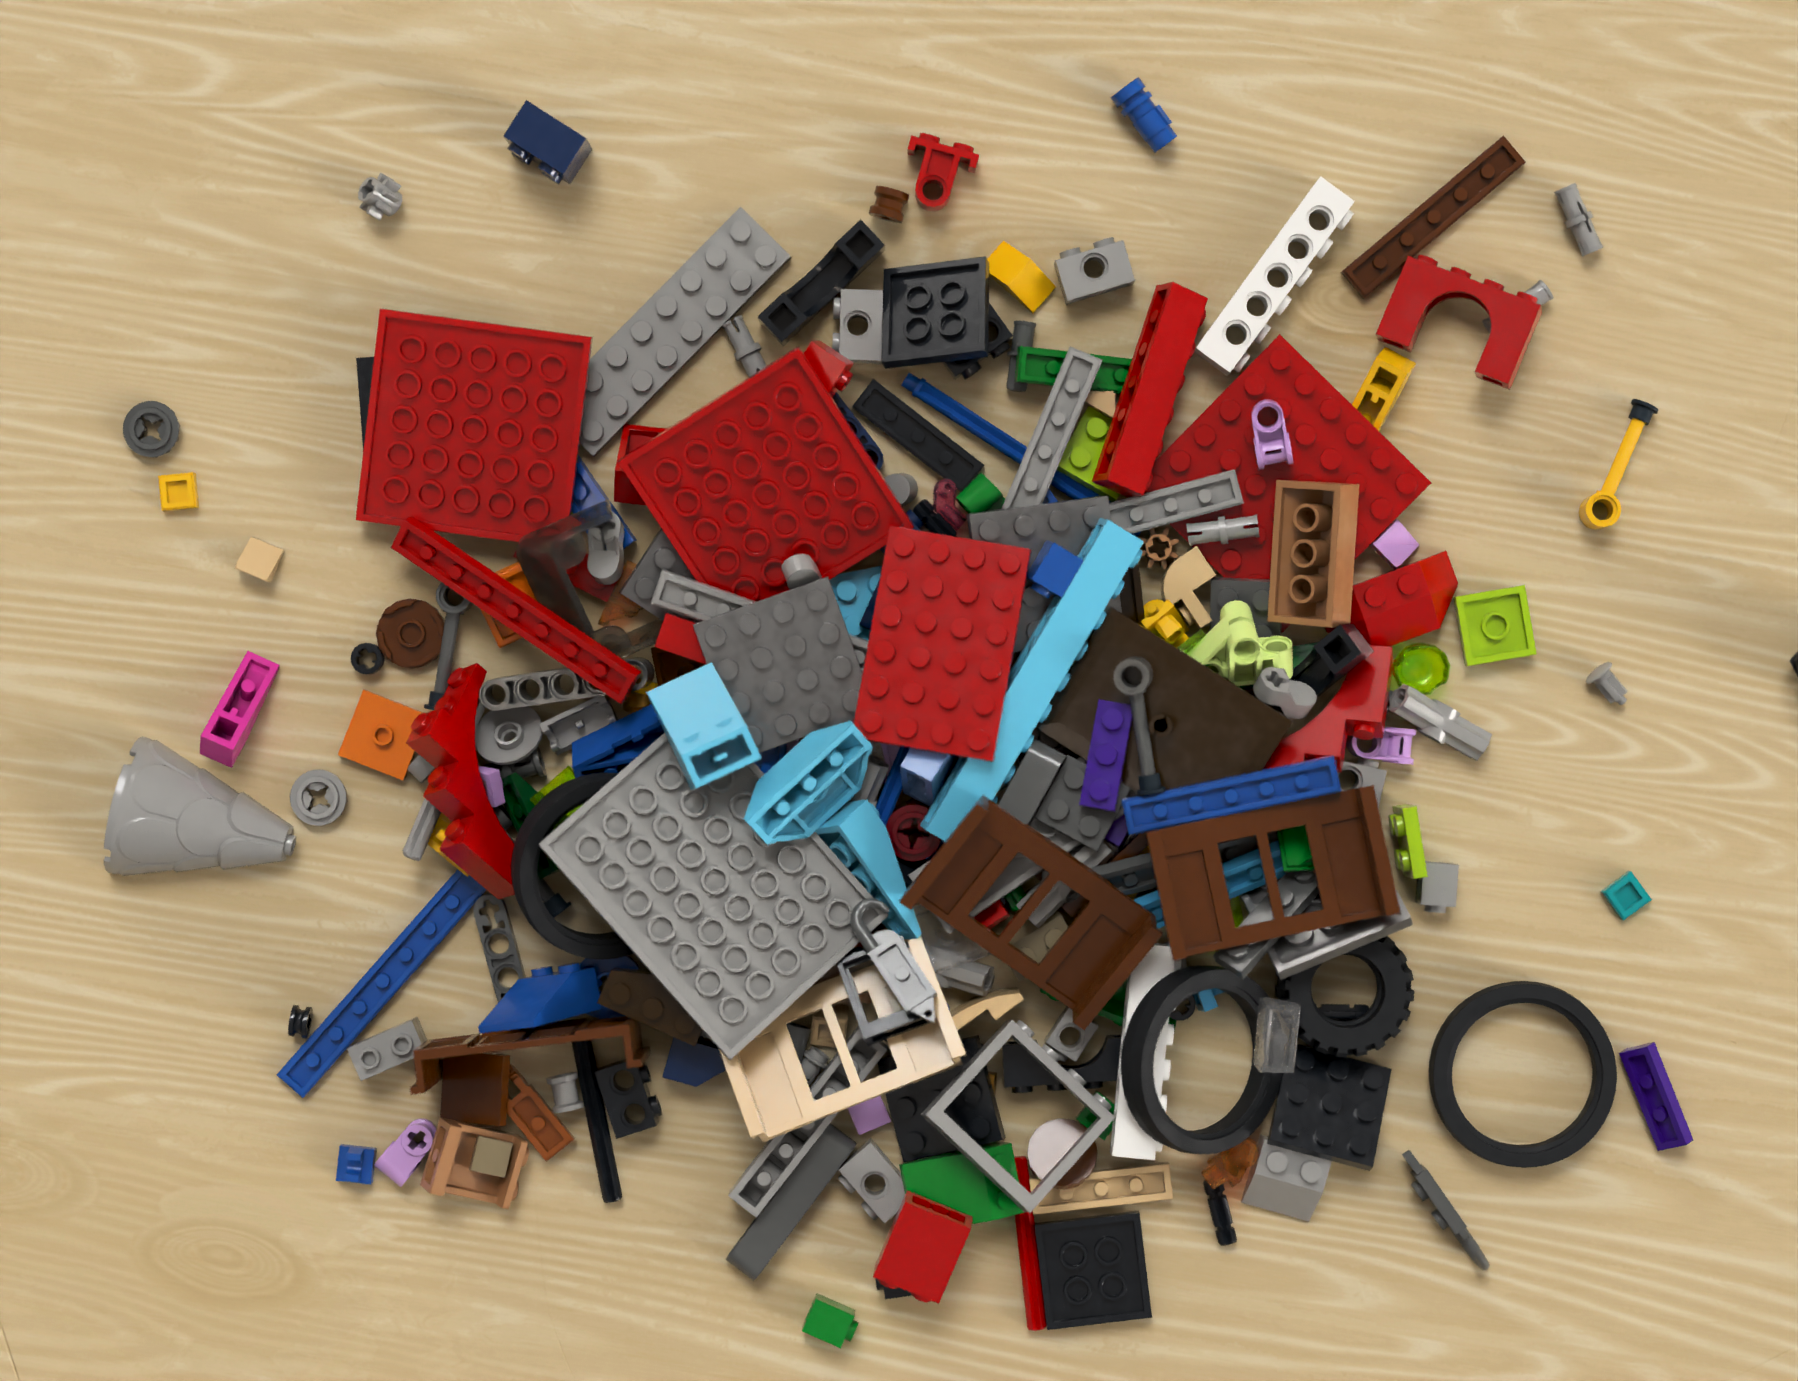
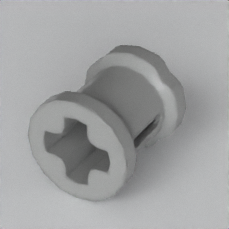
(565, 1092)

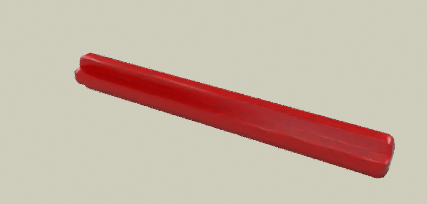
(1029, 1257)

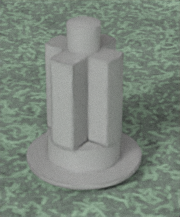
(1607, 683)

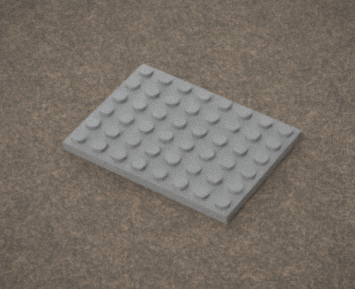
(704, 898)

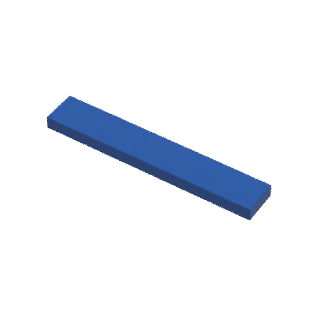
(1231, 795)

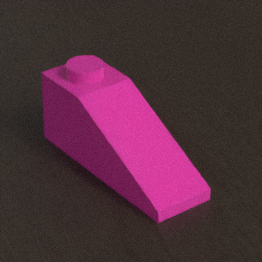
(238, 709)

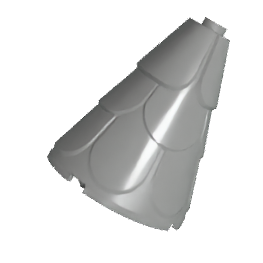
(186, 819)

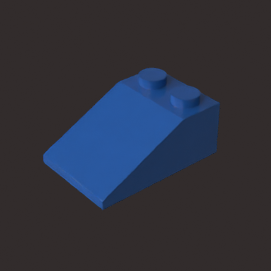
(545, 999)

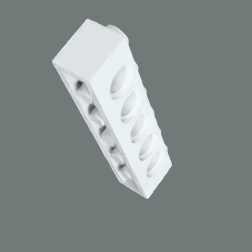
(1321, 199)

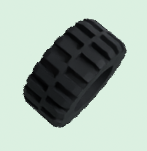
(1368, 1030)

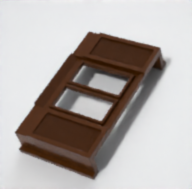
(1346, 858)
(1091, 954)
(428, 1054)

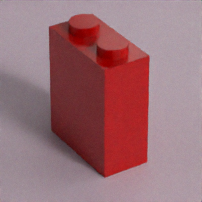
(922, 1247)

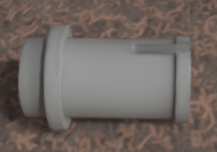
(813, 1063)

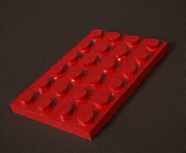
(941, 643)

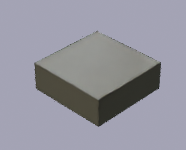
(490, 1156)

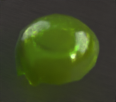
(1421, 667)

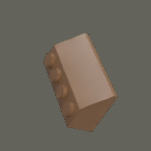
(1313, 553)

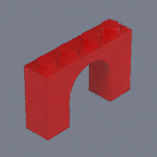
(1426, 285)

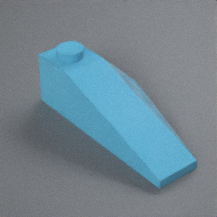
(866, 850)

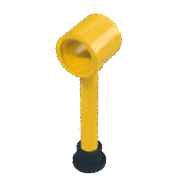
(1640, 416)

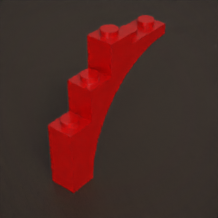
(1355, 710)
(455, 785)

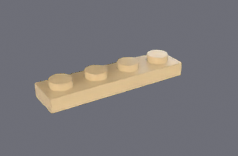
(1110, 1188)

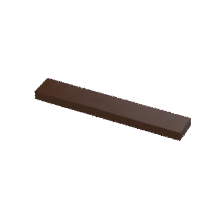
(1433, 217)

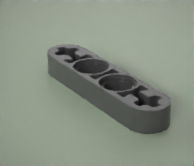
(498, 961)

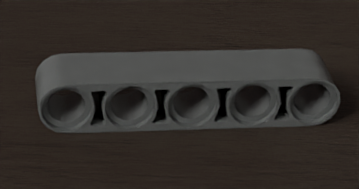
(550, 687)
(790, 1202)

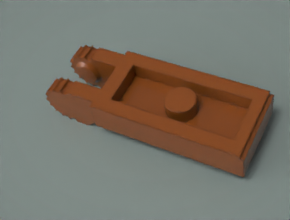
(536, 1118)

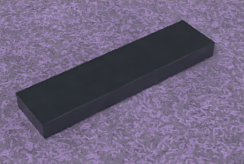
(917, 435)

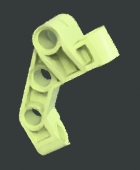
(1236, 650)

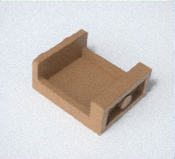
(450, 1161)

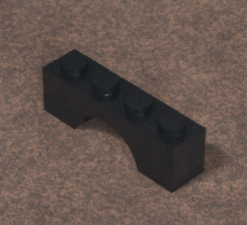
(823, 283)
(1331, 659)
(1024, 1072)

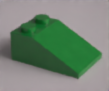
(961, 1185)

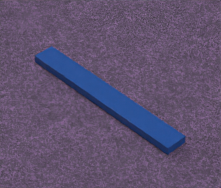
(381, 983)

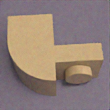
(1181, 580)

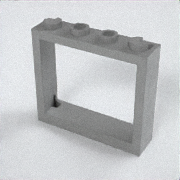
(977, 1155)

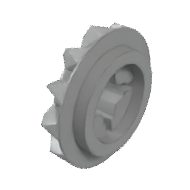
(302, 799)

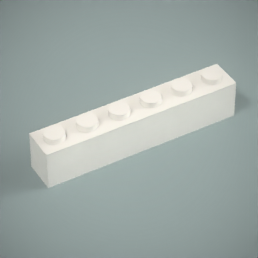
(1127, 1136)

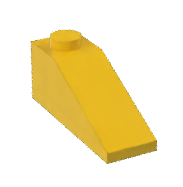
(1383, 386)

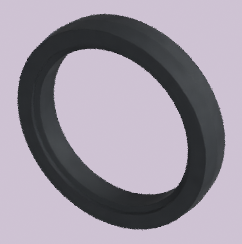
(525, 864)
(1138, 1061)
(1581, 1129)

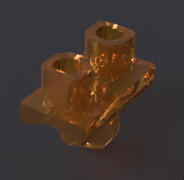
(1231, 1164)

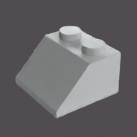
(1285, 1181)

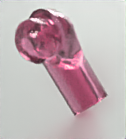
(944, 503)

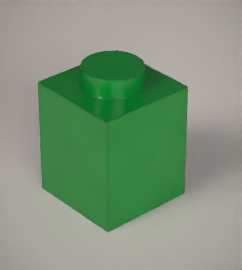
(830, 1321)

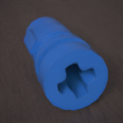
(1147, 118)

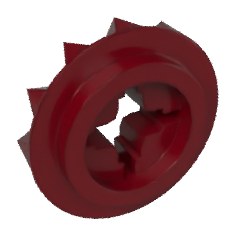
(903, 818)

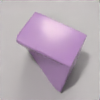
(1394, 544)

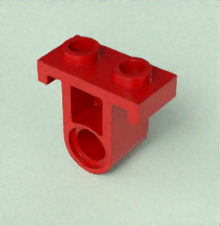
(939, 167)

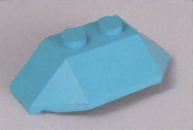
(809, 784)

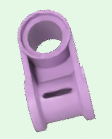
(1271, 437)
(1392, 748)
(405, 1154)

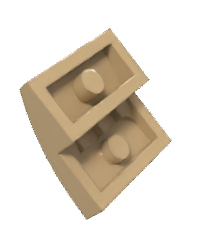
(996, 1002)

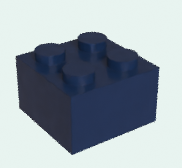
(548, 143)

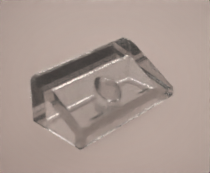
(1276, 1036)

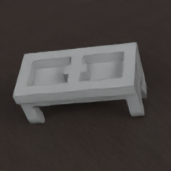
(578, 723)

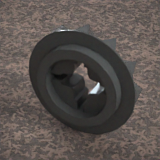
(135, 427)

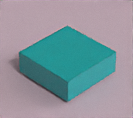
(1626, 895)

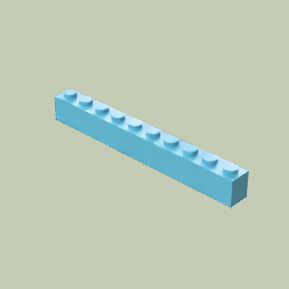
(1040, 672)

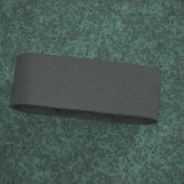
(1032, 781)

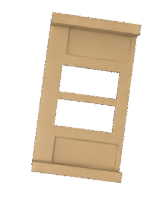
(772, 1080)

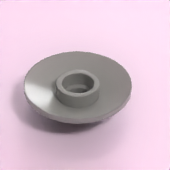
(500, 726)

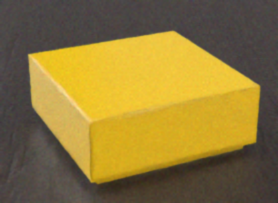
(178, 491)

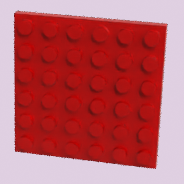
(472, 425)
(1327, 445)
(764, 480)

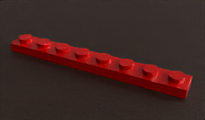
(516, 609)

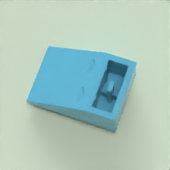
(703, 726)

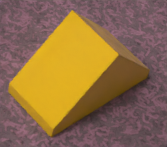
(1019, 276)

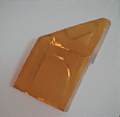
(619, 605)

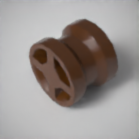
(889, 204)

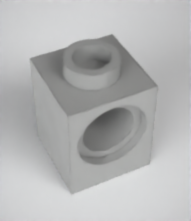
(1439, 888)
(1072, 1051)

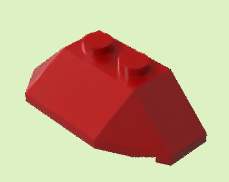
(1403, 601)

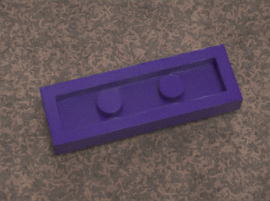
(1106, 756)
(1656, 1096)

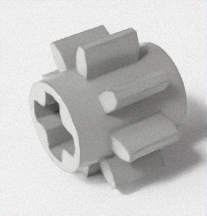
(380, 196)

